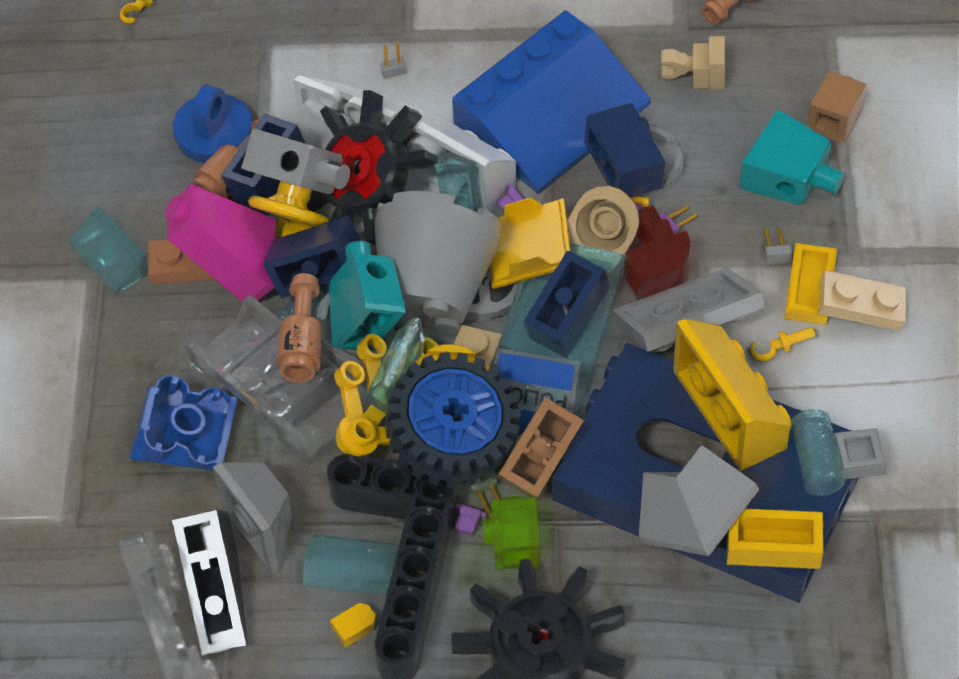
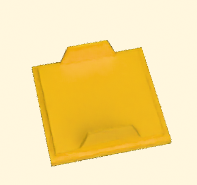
(530, 241)

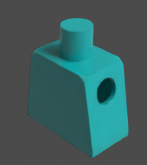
(789, 162)
(363, 297)

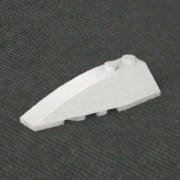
(431, 133)

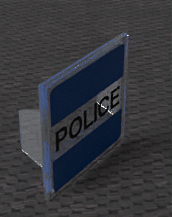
(538, 377)

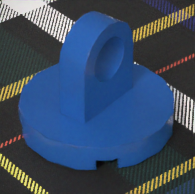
(210, 122)

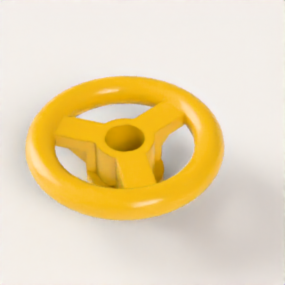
(289, 203)

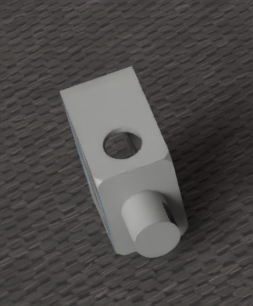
(306, 166)

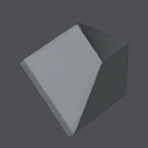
(693, 506)
(256, 508)

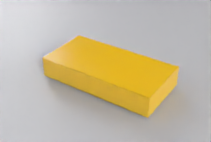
(803, 291)

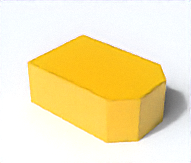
(354, 624)

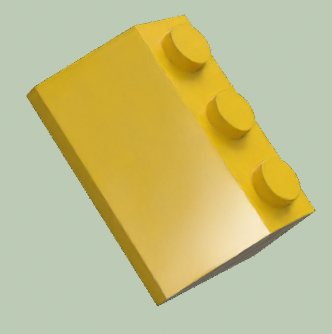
(729, 393)

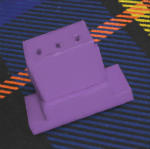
(511, 196)
(468, 519)

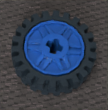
(452, 420)

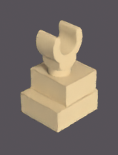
(706, 64)

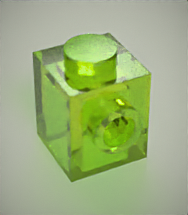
(513, 532)

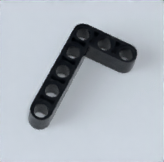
(413, 554)

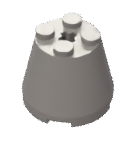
(437, 254)

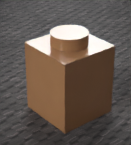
(836, 106)

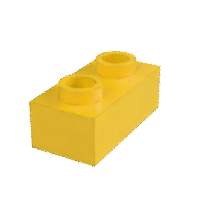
(776, 539)

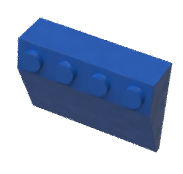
(540, 99)

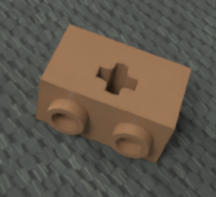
(539, 448)

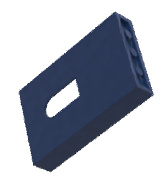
(606, 464)

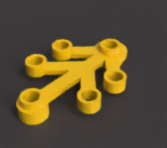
(355, 420)

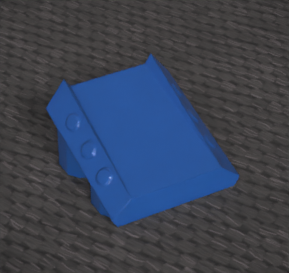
(183, 425)

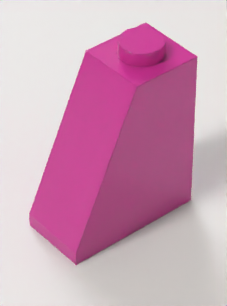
(223, 239)

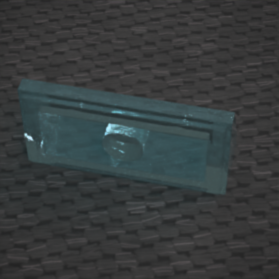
(460, 179)
(109, 251)
(403, 351)
(349, 564)

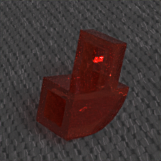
(661, 259)

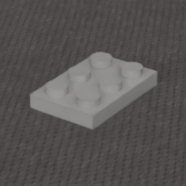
(708, 299)

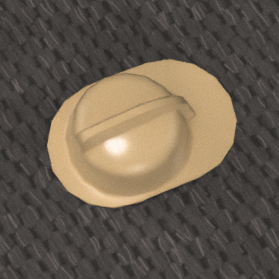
(604, 220)

